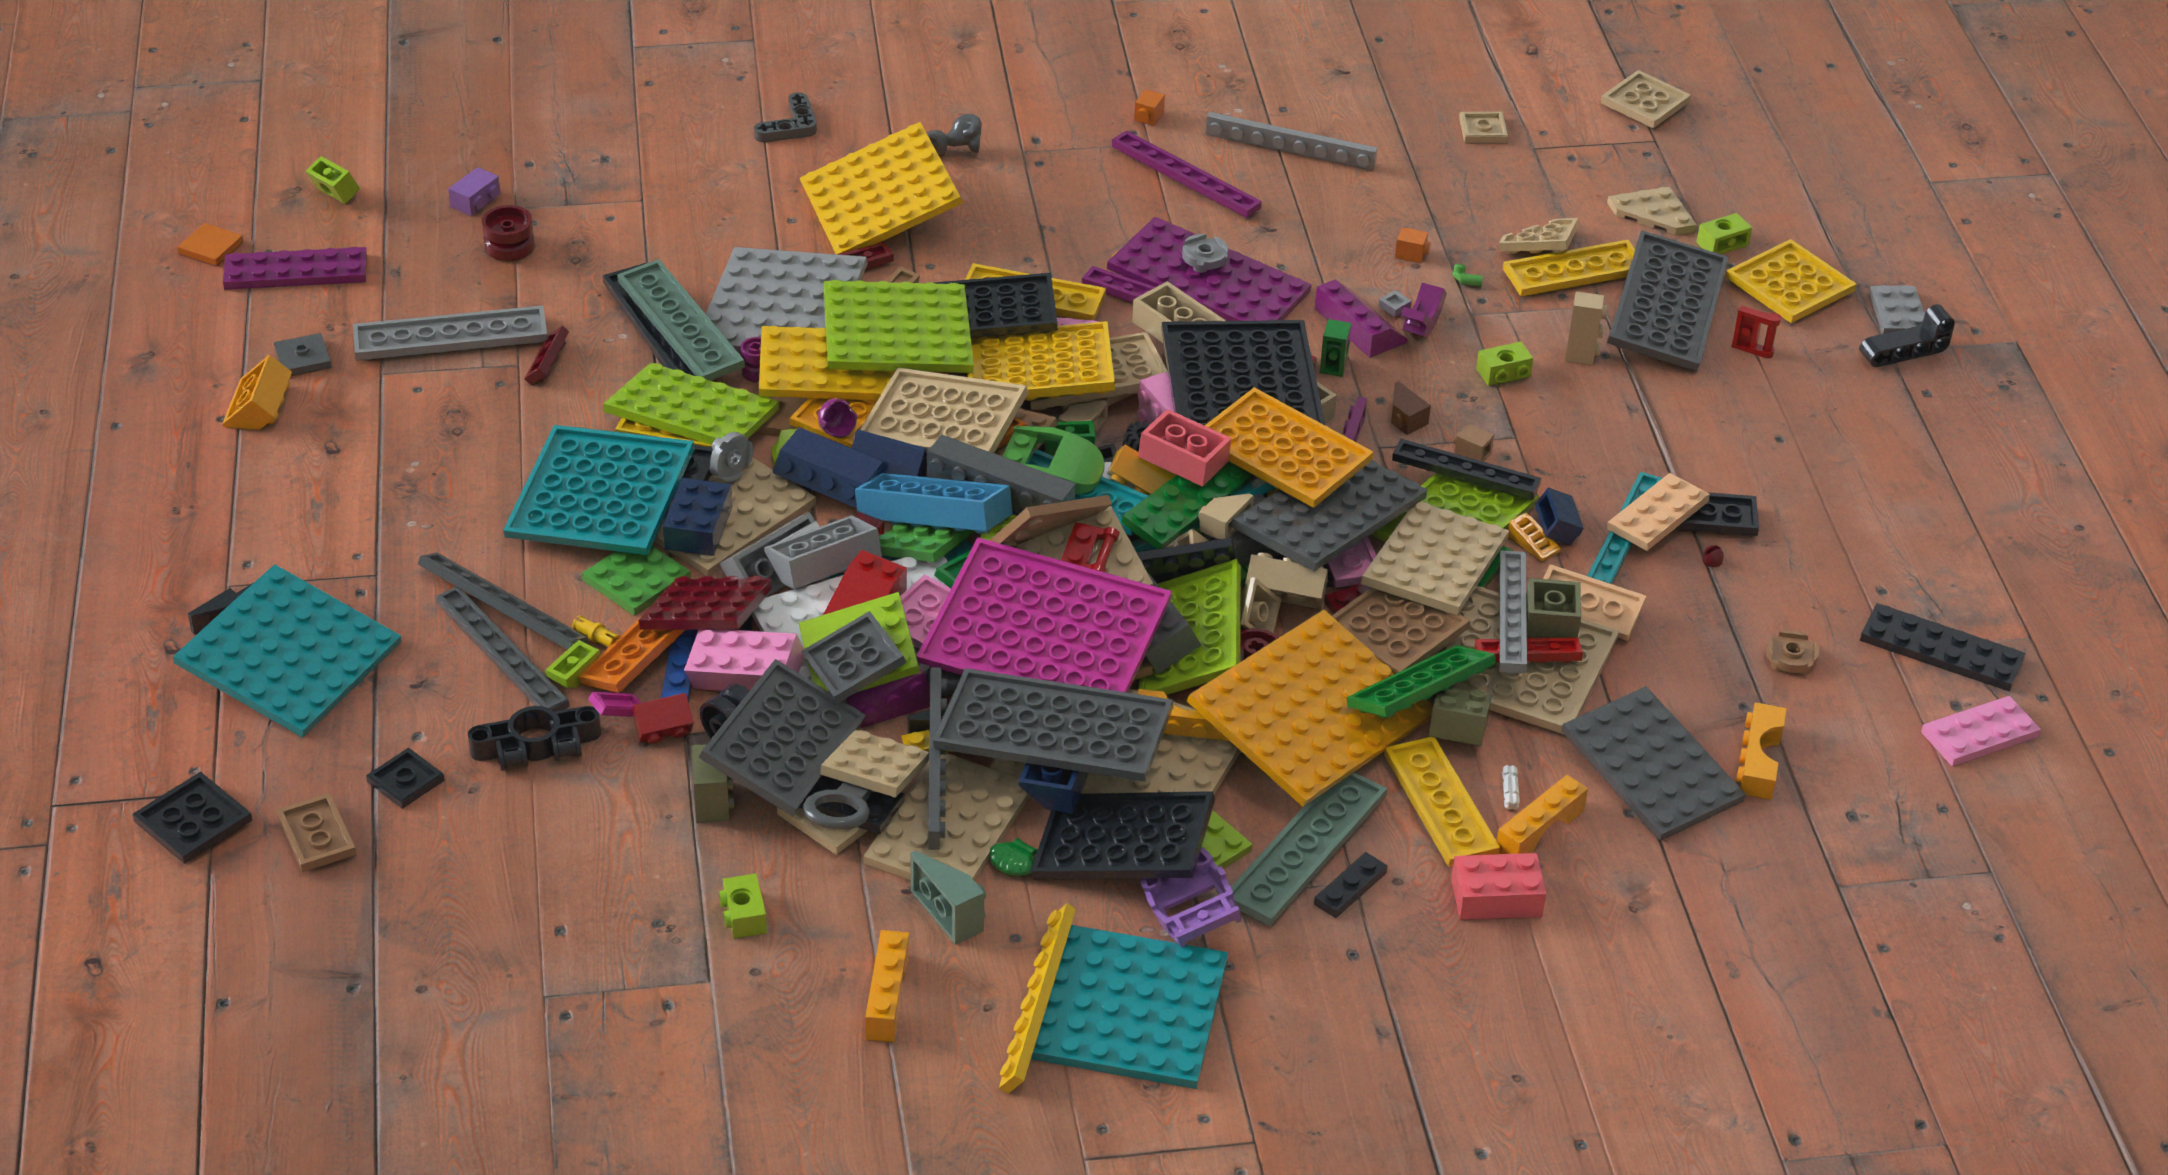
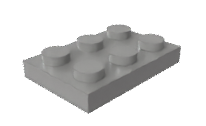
(1896, 307)

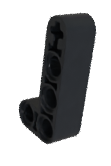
(1911, 343)

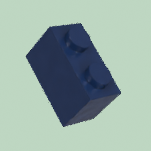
(1559, 516)

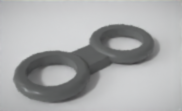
(846, 793)

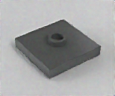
(303, 354)

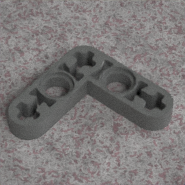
(773, 130)

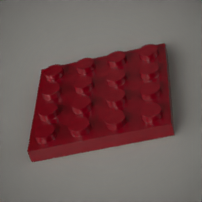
(706, 603)

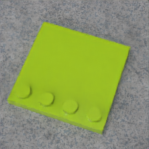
(889, 614)

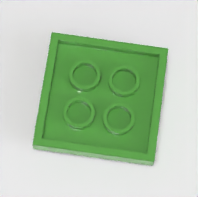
(920, 542)
(634, 579)

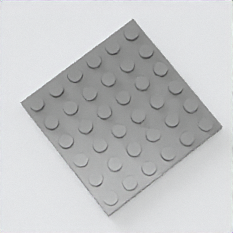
(776, 290)

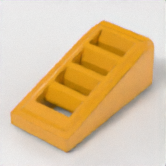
(1526, 531)

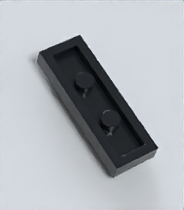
(1350, 885)

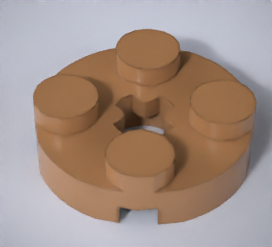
(1801, 661)

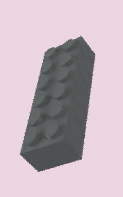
(1028, 486)

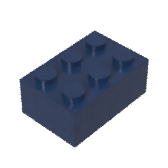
(697, 516)

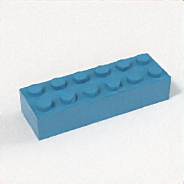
(935, 502)

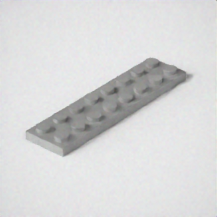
(449, 332)

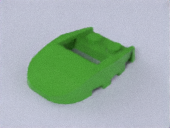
(1074, 460)

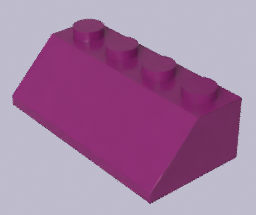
(1368, 328)

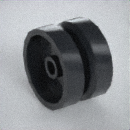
(718, 708)

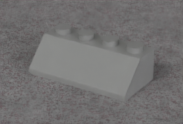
(822, 551)
(753, 559)

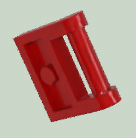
(1748, 330)
(1083, 543)

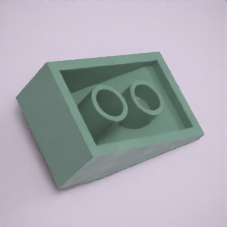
(948, 897)

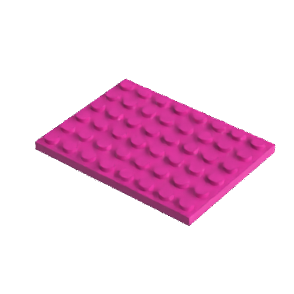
(1044, 620)

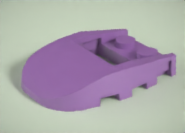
(1202, 918)

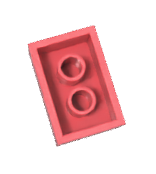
(1184, 447)
(1498, 886)

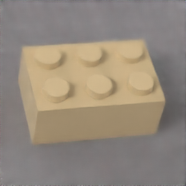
(1290, 580)

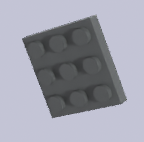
(853, 657)

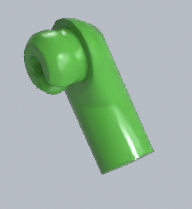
(1464, 278)

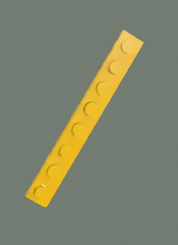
(1036, 1001)

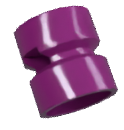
(751, 354)

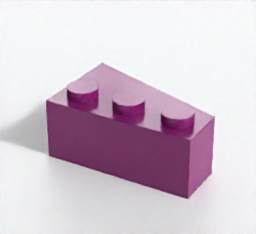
(892, 699)

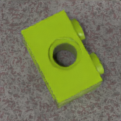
(333, 180)
(1724, 234)
(1504, 363)
(744, 906)

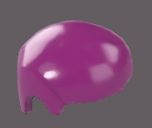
(837, 418)

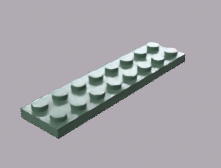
(681, 320)
(1305, 847)

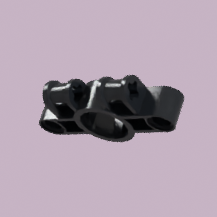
(504, 742)

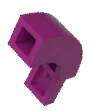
(1426, 310)

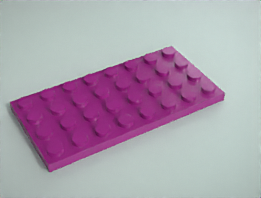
(1234, 292)

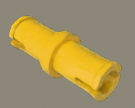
(594, 631)

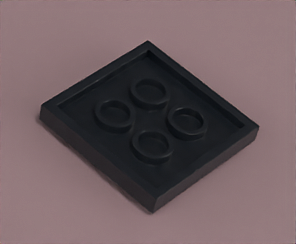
(192, 817)

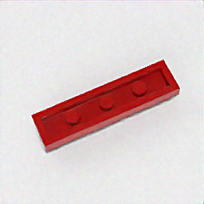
(1539, 649)

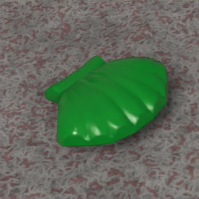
(1013, 857)

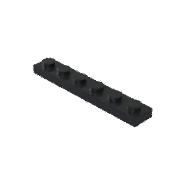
(1466, 469)

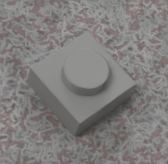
(1394, 303)

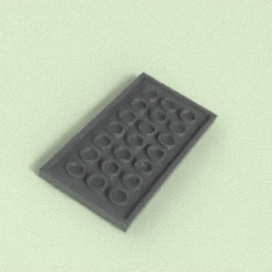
(1668, 300)
(1334, 525)
(1054, 724)

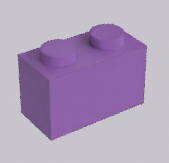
(474, 191)

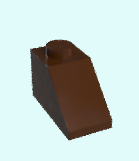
(1409, 410)

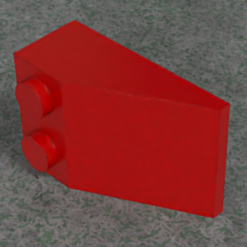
(866, 580)

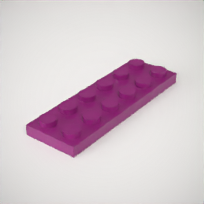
(295, 268)

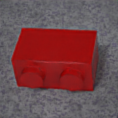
(662, 718)

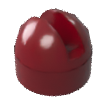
(1713, 556)

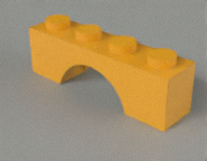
(1186, 722)
(1759, 770)
(1560, 802)
(886, 984)

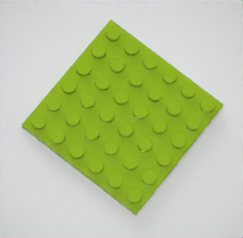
(897, 326)

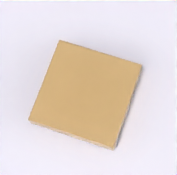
(1483, 127)

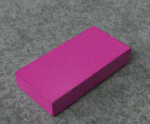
(613, 703)

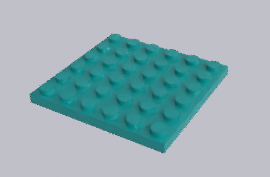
(599, 489)
(287, 650)
(1132, 1006)

